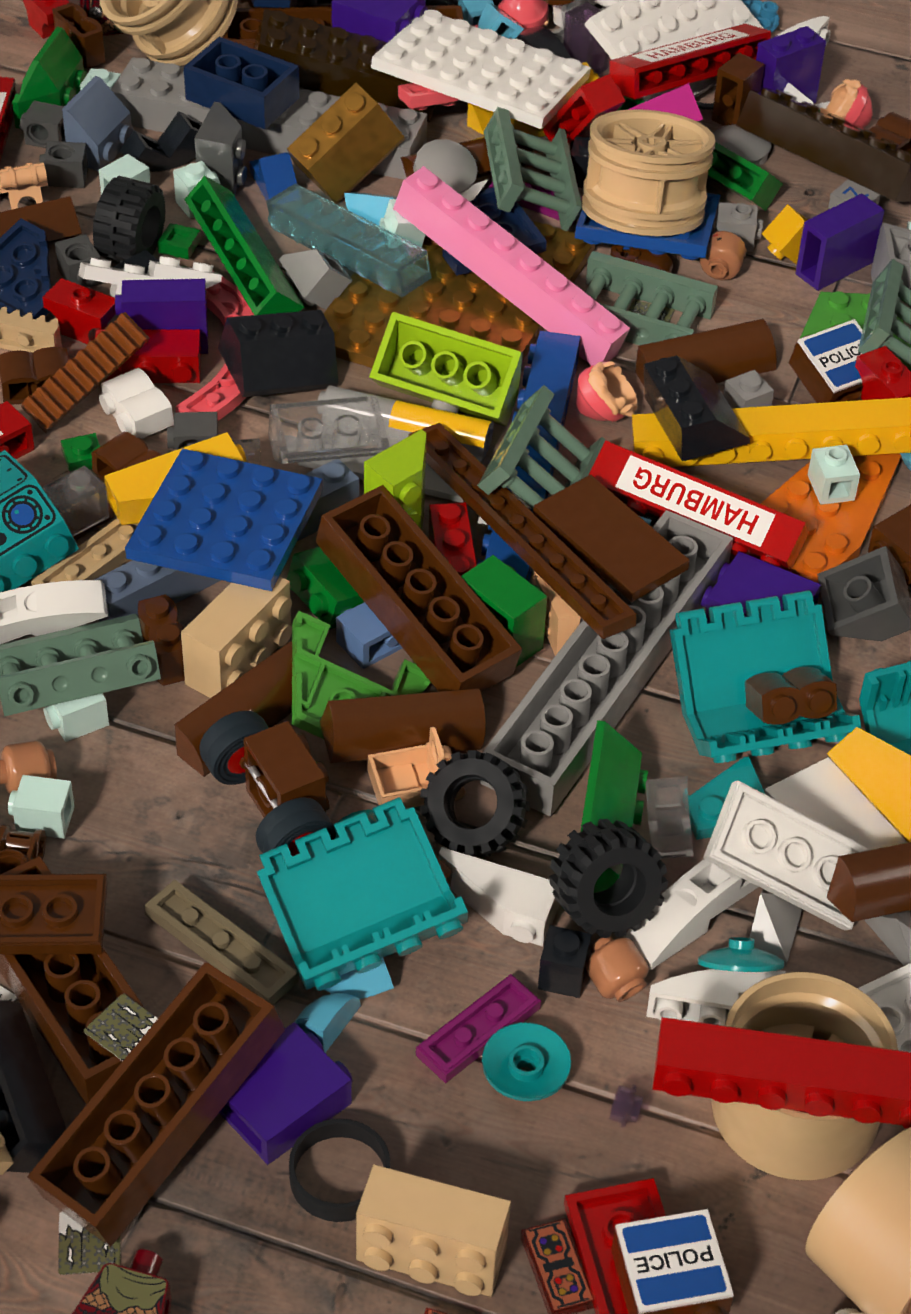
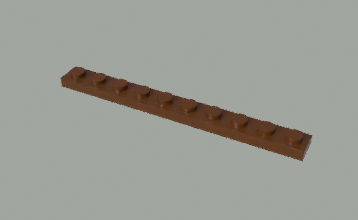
(528, 536)

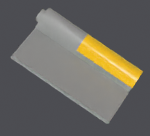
(404, 418)

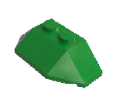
(52, 76)

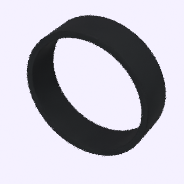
(325, 1130)

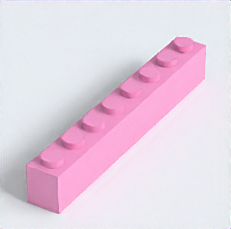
(509, 266)

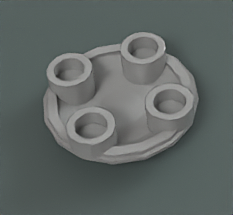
(743, 143)
(448, 162)

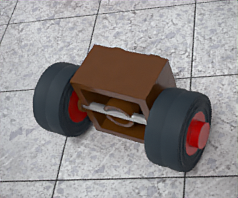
(277, 775)

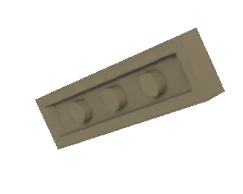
(221, 942)

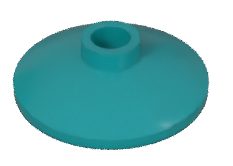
(741, 957)
(529, 1047)

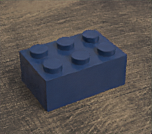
(243, 80)

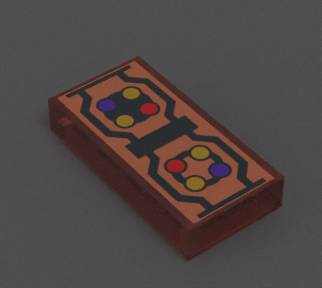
(557, 1268)

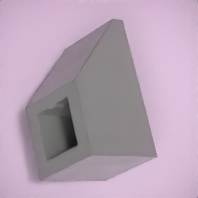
(316, 276)

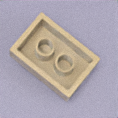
(235, 635)
(432, 1231)

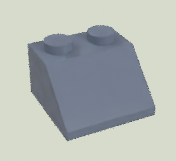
(98, 120)

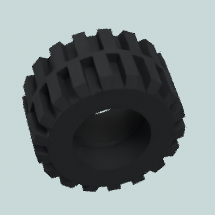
(128, 219)
(445, 785)
(629, 898)

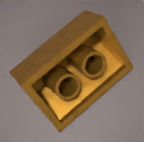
(345, 143)

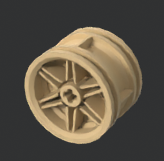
(171, 28)
(647, 172)

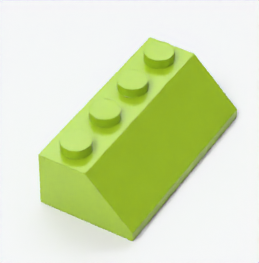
(448, 368)

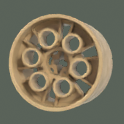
(792, 1141)
(866, 1231)

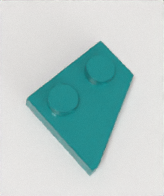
(709, 799)

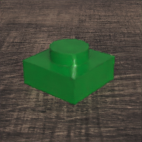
(179, 241)
(78, 450)

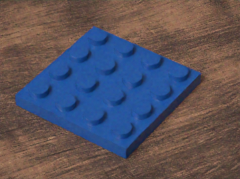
(688, 245)
(225, 519)

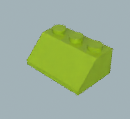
(402, 474)

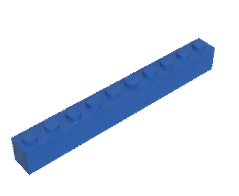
(553, 365)

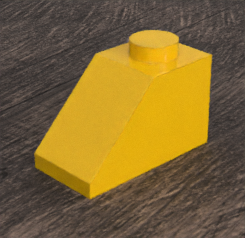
(785, 234)

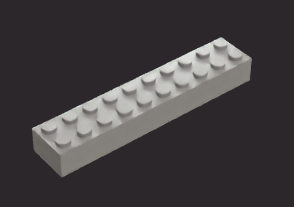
(157, 93)
(599, 678)

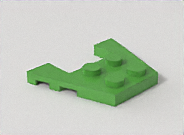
(838, 308)
(320, 681)

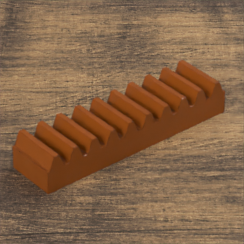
(85, 372)

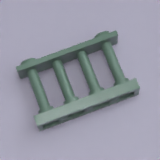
(510, 176)
(653, 286)
(882, 312)
(513, 452)
(75, 664)

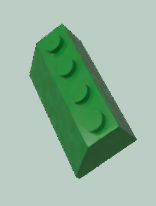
(613, 787)

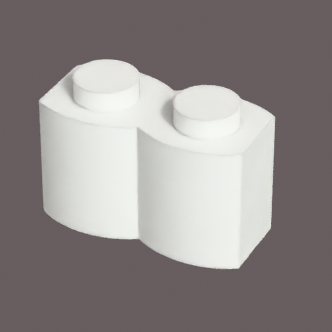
(136, 404)

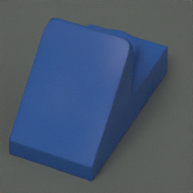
(273, 174)

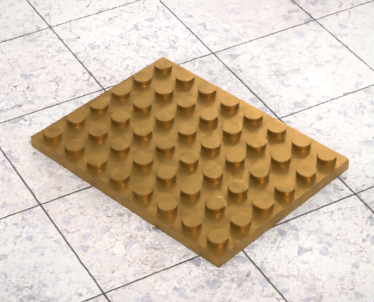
(447, 300)

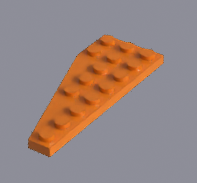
(835, 528)

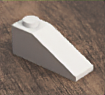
(507, 898)

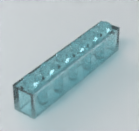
(350, 239)

